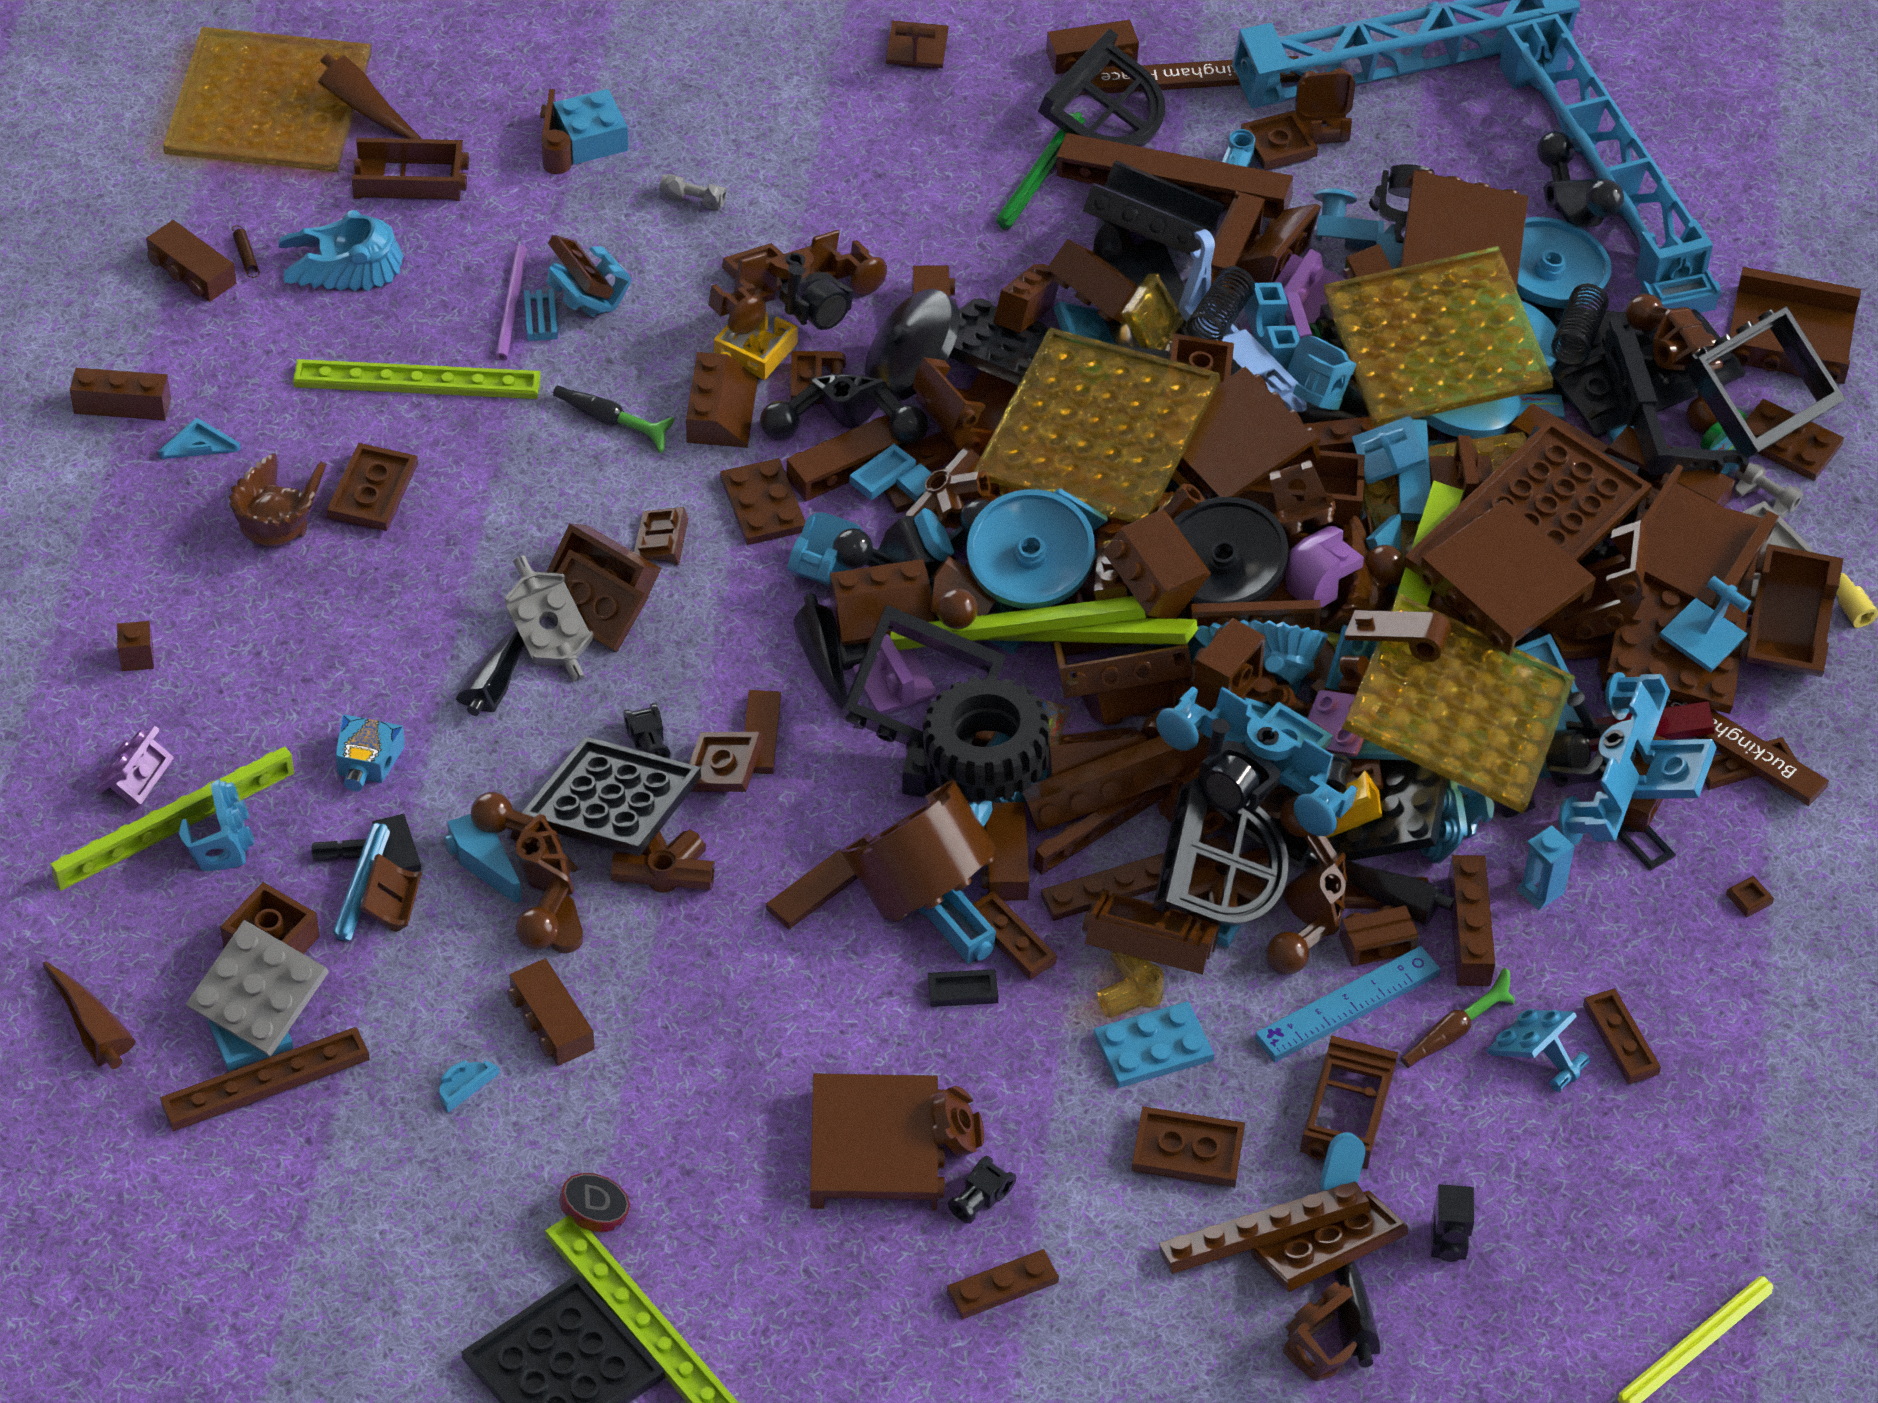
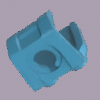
(576, 297)
(1321, 372)
(813, 552)
(1458, 819)
(232, 836)

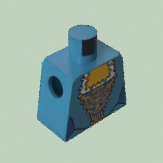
(367, 750)

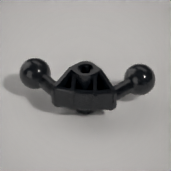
(1578, 201)
(851, 402)
(901, 542)

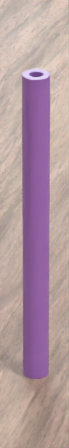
(511, 303)

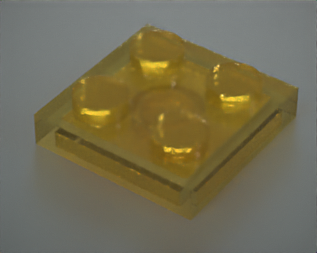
(1152, 314)

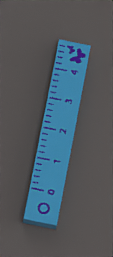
(1347, 1004)

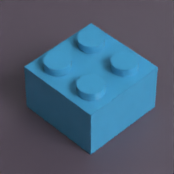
(592, 124)

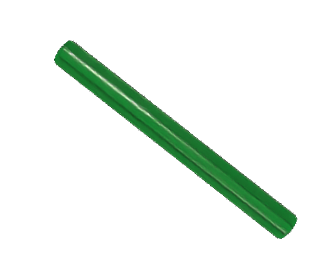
(1033, 179)

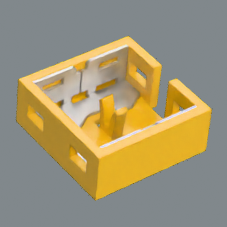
(774, 346)

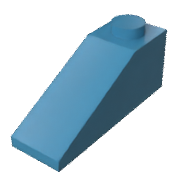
(482, 856)

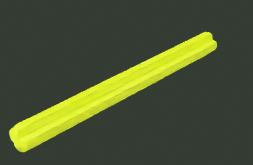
(1696, 1341)

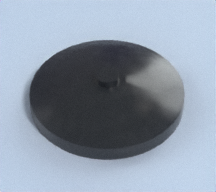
(916, 329)
(1239, 546)

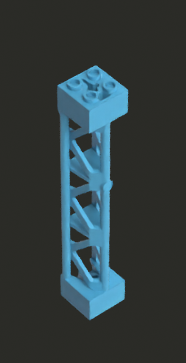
(1262, 54)
(1538, 56)

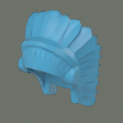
(351, 254)
(1287, 649)

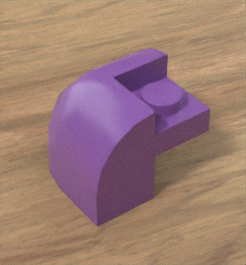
(1319, 564)

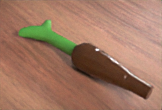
(1458, 1022)

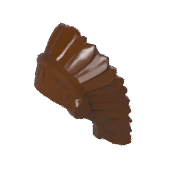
(270, 512)
(1356, 590)

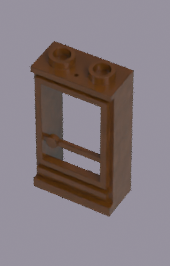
(376, 152)
(1236, 235)
(1139, 931)
(1359, 1059)

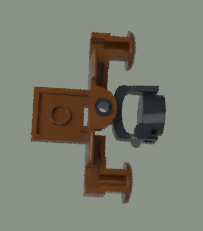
(805, 270)

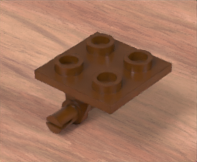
(917, 44)

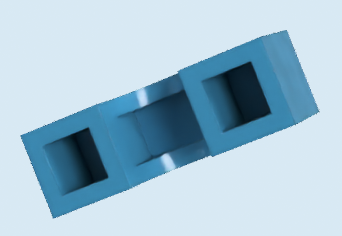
(1267, 321)

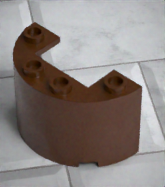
(962, 414)
(1615, 592)
(1792, 610)
(922, 855)

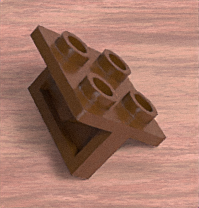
(1463, 469)

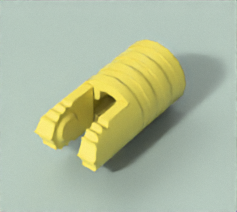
(1855, 603)

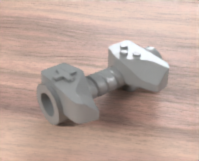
(675, 188)
(1755, 480)

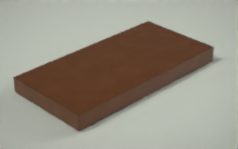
(1327, 1248)

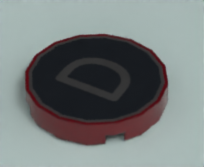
(594, 1202)

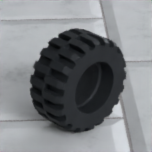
(987, 707)

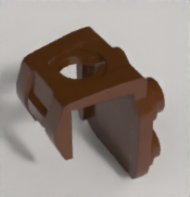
(1326, 100)
(1314, 506)
(1308, 1322)

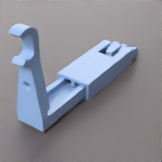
(1247, 349)

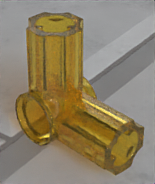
(1141, 986)

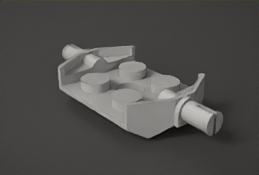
(547, 596)

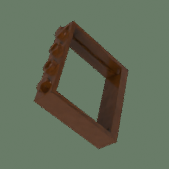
(1121, 670)

